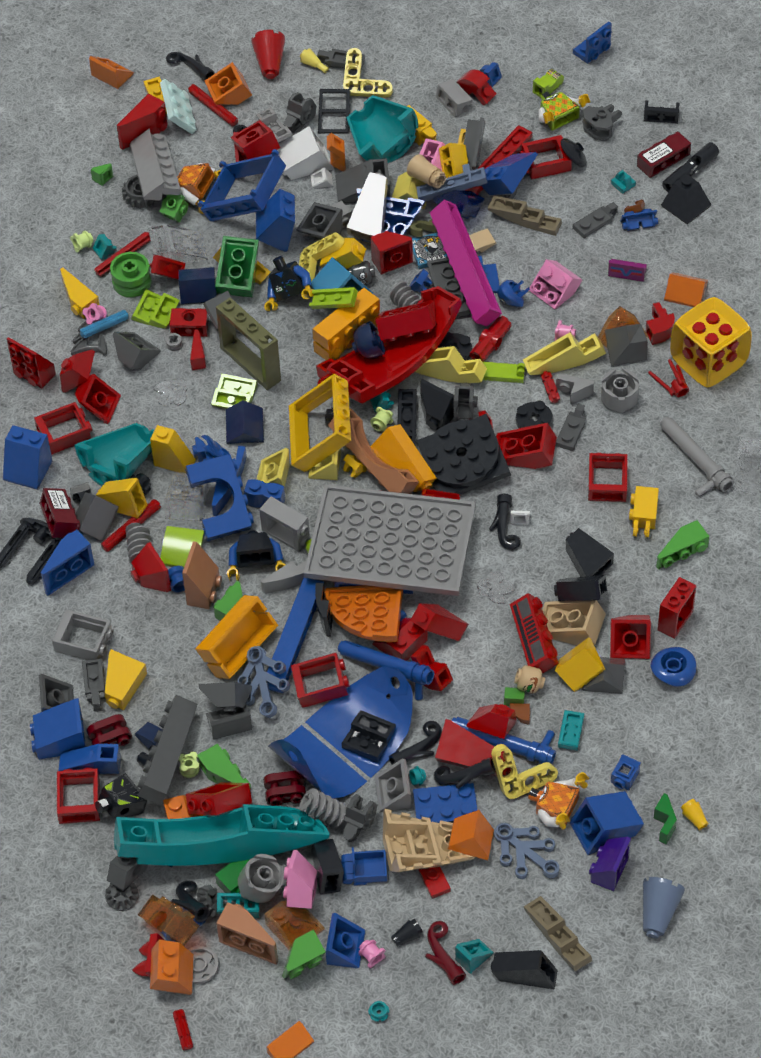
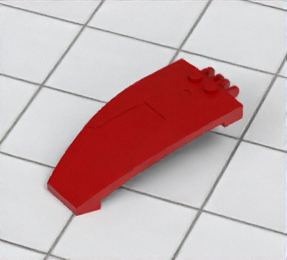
(401, 357)

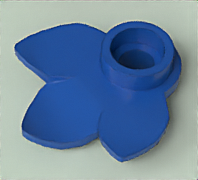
(213, 447)

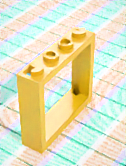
(301, 456)

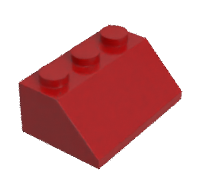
(406, 321)

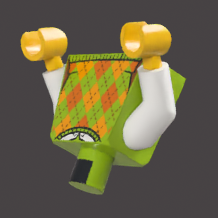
(560, 109)

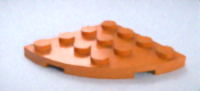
(367, 611)

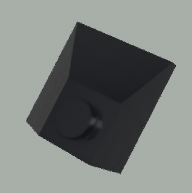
(686, 199)
(436, 405)

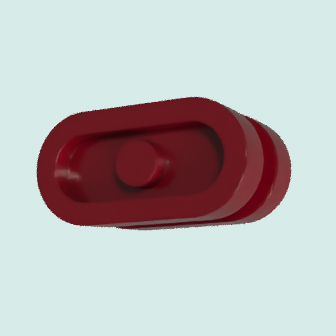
(110, 731)
(284, 787)

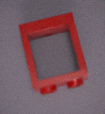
(553, 167)
(59, 416)
(607, 492)
(676, 605)
(315, 666)
(218, 798)
(77, 813)

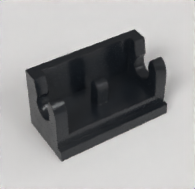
(661, 114)

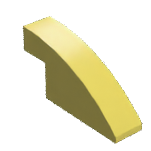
(564, 354)
(450, 366)

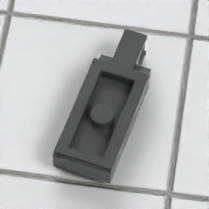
(336, 58)
(595, 220)
(571, 429)
(94, 682)

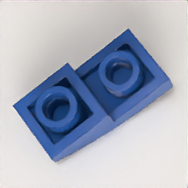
(199, 451)

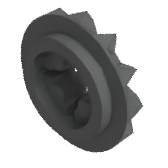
(206, 895)
(121, 902)

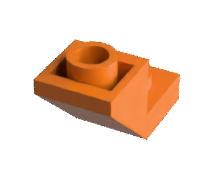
(337, 151)

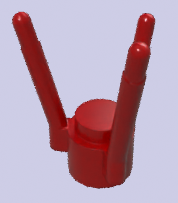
(678, 386)

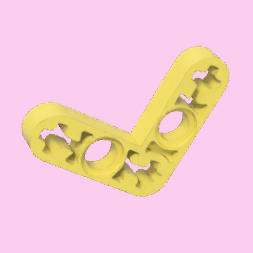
(355, 79)
(318, 250)
(516, 779)

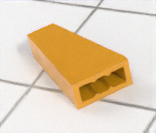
(399, 451)

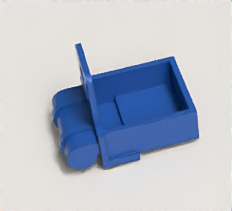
(364, 867)

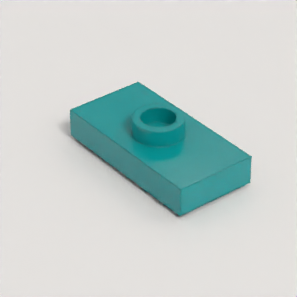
(571, 730)

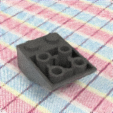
(355, 178)

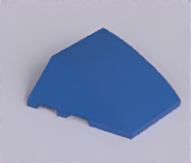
(399, 213)

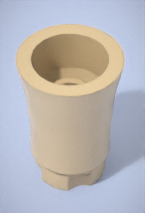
(425, 171)

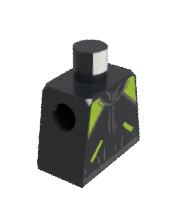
(121, 798)

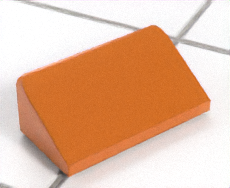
(290, 1042)

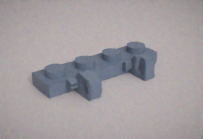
(458, 182)

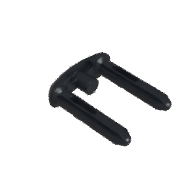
(41, 532)

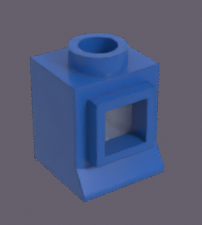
(625, 772)

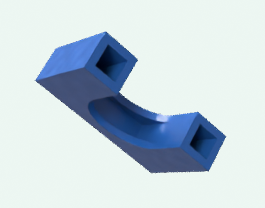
(222, 471)

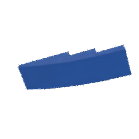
(222, 493)

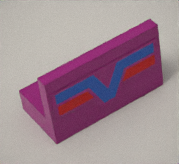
(627, 270)

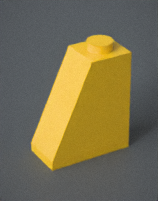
(348, 255)
(170, 450)
(126, 495)
(122, 679)

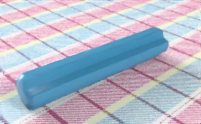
(104, 324)

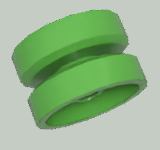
(130, 274)

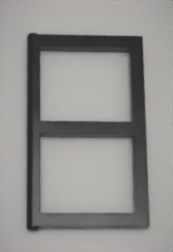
(333, 111)

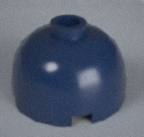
(368, 342)

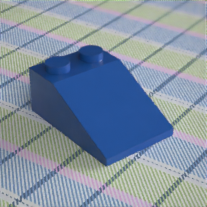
(506, 174)
(67, 562)

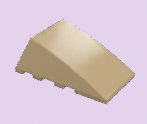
(417, 843)

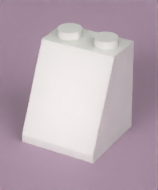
(304, 154)

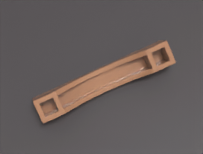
(389, 477)

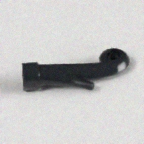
(195, 64)
(504, 503)
(419, 749)
(463, 776)
(189, 903)

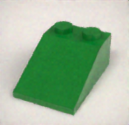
(237, 266)

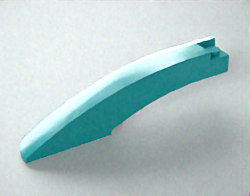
(217, 838)

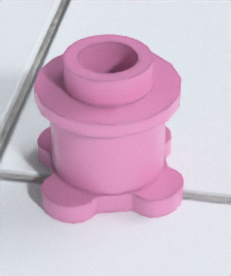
(94, 313)
(562, 330)
(371, 952)

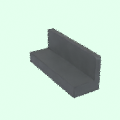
(473, 141)

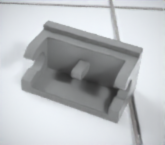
(453, 97)

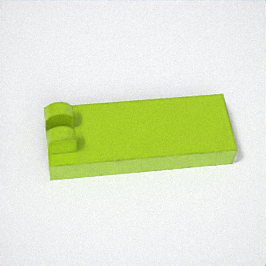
(333, 298)
(504, 372)

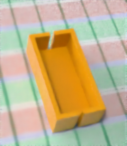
(337, 330)
(234, 635)

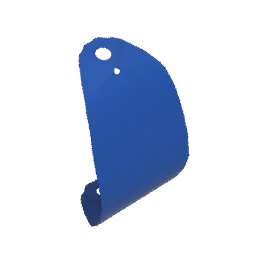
(333, 722)

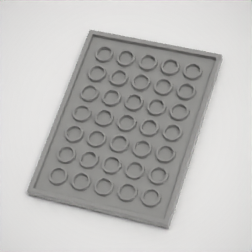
(390, 540)

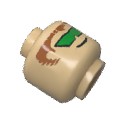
(529, 679)

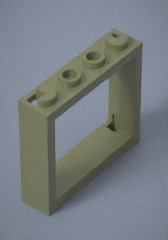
(264, 369)

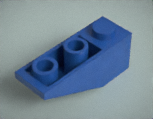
(101, 756)

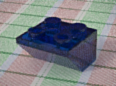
(465, 200)

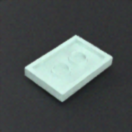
(178, 106)

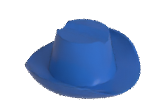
(674, 666)

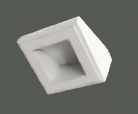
(321, 179)
(520, 517)

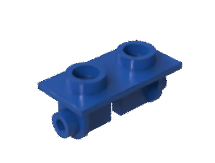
(632, 219)

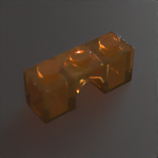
(169, 918)

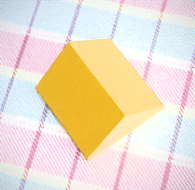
(580, 665)

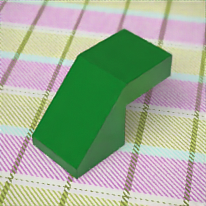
(664, 813)

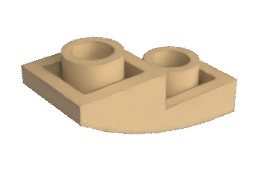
(482, 240)

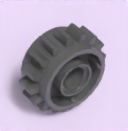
(133, 195)

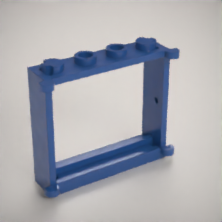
(217, 208)

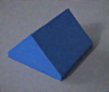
(344, 942)

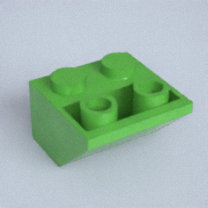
(303, 953)

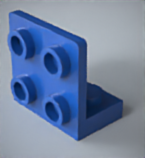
(594, 44)

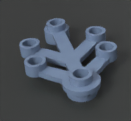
(261, 679)
(524, 848)

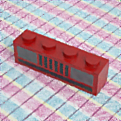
(534, 633)

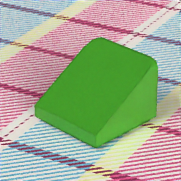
(102, 173)
(513, 695)

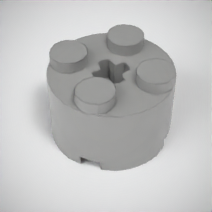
(620, 390)
(261, 878)

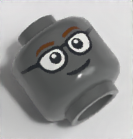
(363, 272)

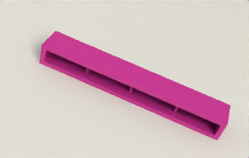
(465, 263)

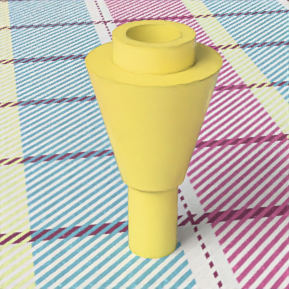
(309, 58)

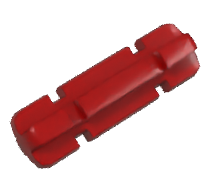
(550, 387)
(182, 1029)

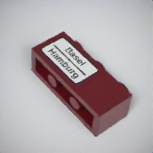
(663, 154)
(58, 512)

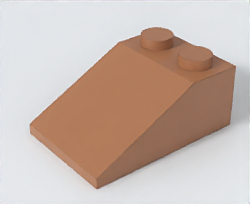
(200, 578)
(241, 931)

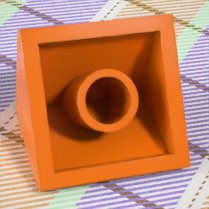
(109, 71)
(685, 289)
(471, 835)

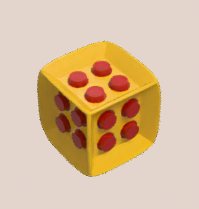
(710, 342)

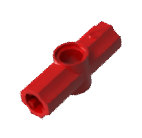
(491, 339)

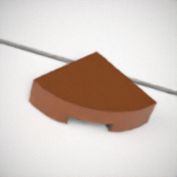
(640, 204)
(522, 712)

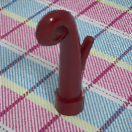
(442, 958)

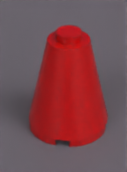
(269, 51)

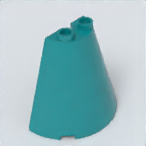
(383, 129)
(115, 453)

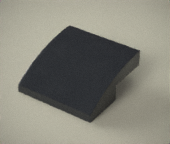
(324, 609)
(368, 736)

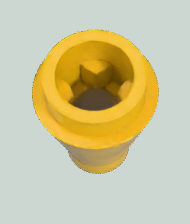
(694, 813)

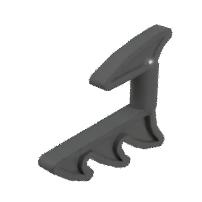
(82, 344)

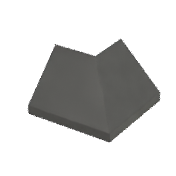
(626, 344)
(610, 679)

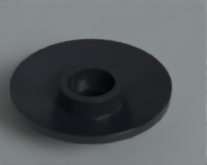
(574, 151)

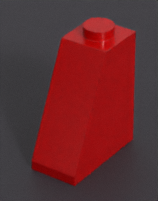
(439, 621)

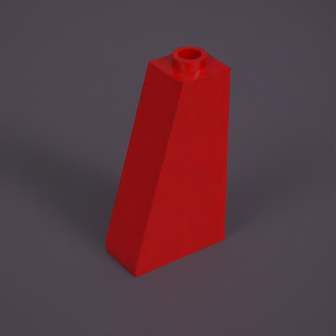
(463, 748)

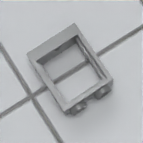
(284, 524)
(85, 621)

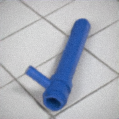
(411, 670)
(532, 750)

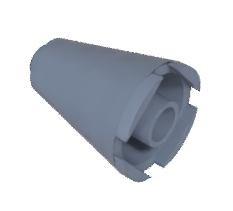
(659, 904)

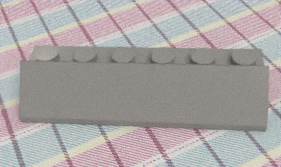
(154, 166)

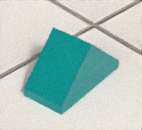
(472, 954)

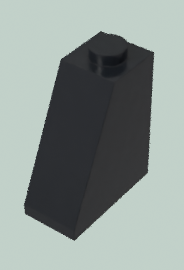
(588, 554)
(581, 588)
(328, 866)
(524, 968)

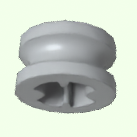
(173, 346)

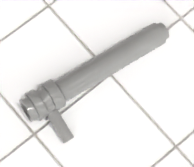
(714, 472)

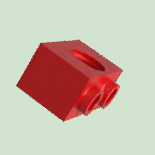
(185, 321)

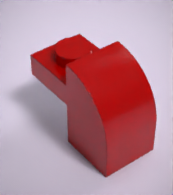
(476, 83)
(661, 326)
(442, 675)

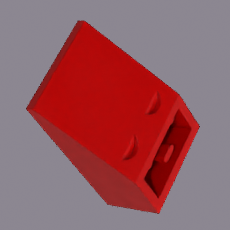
(30, 365)

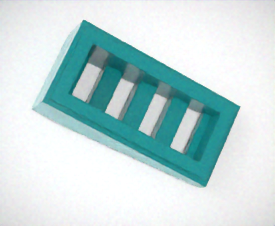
(254, 911)

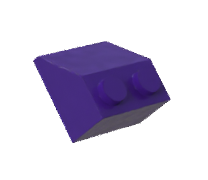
(610, 862)

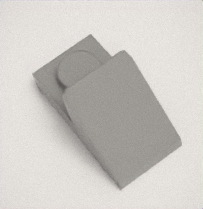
(578, 387)

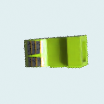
(548, 82)

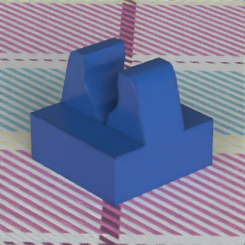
(492, 72)
(420, 280)

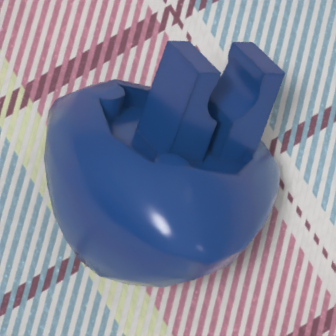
(511, 294)

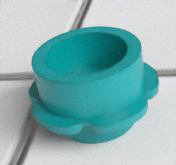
(417, 776)
(378, 1006)

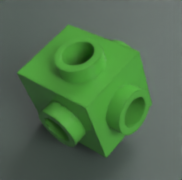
(174, 207)

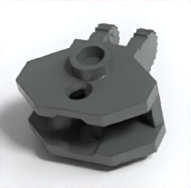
(299, 111)
(601, 119)
(464, 401)
(357, 819)

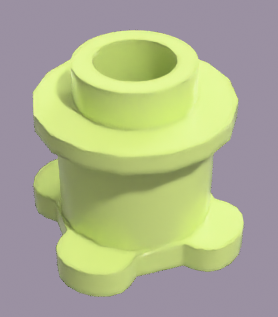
(81, 241)
(381, 419)
(189, 765)

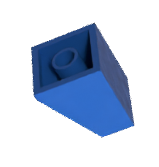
(277, 220)
(26, 457)
(58, 730)
(605, 818)

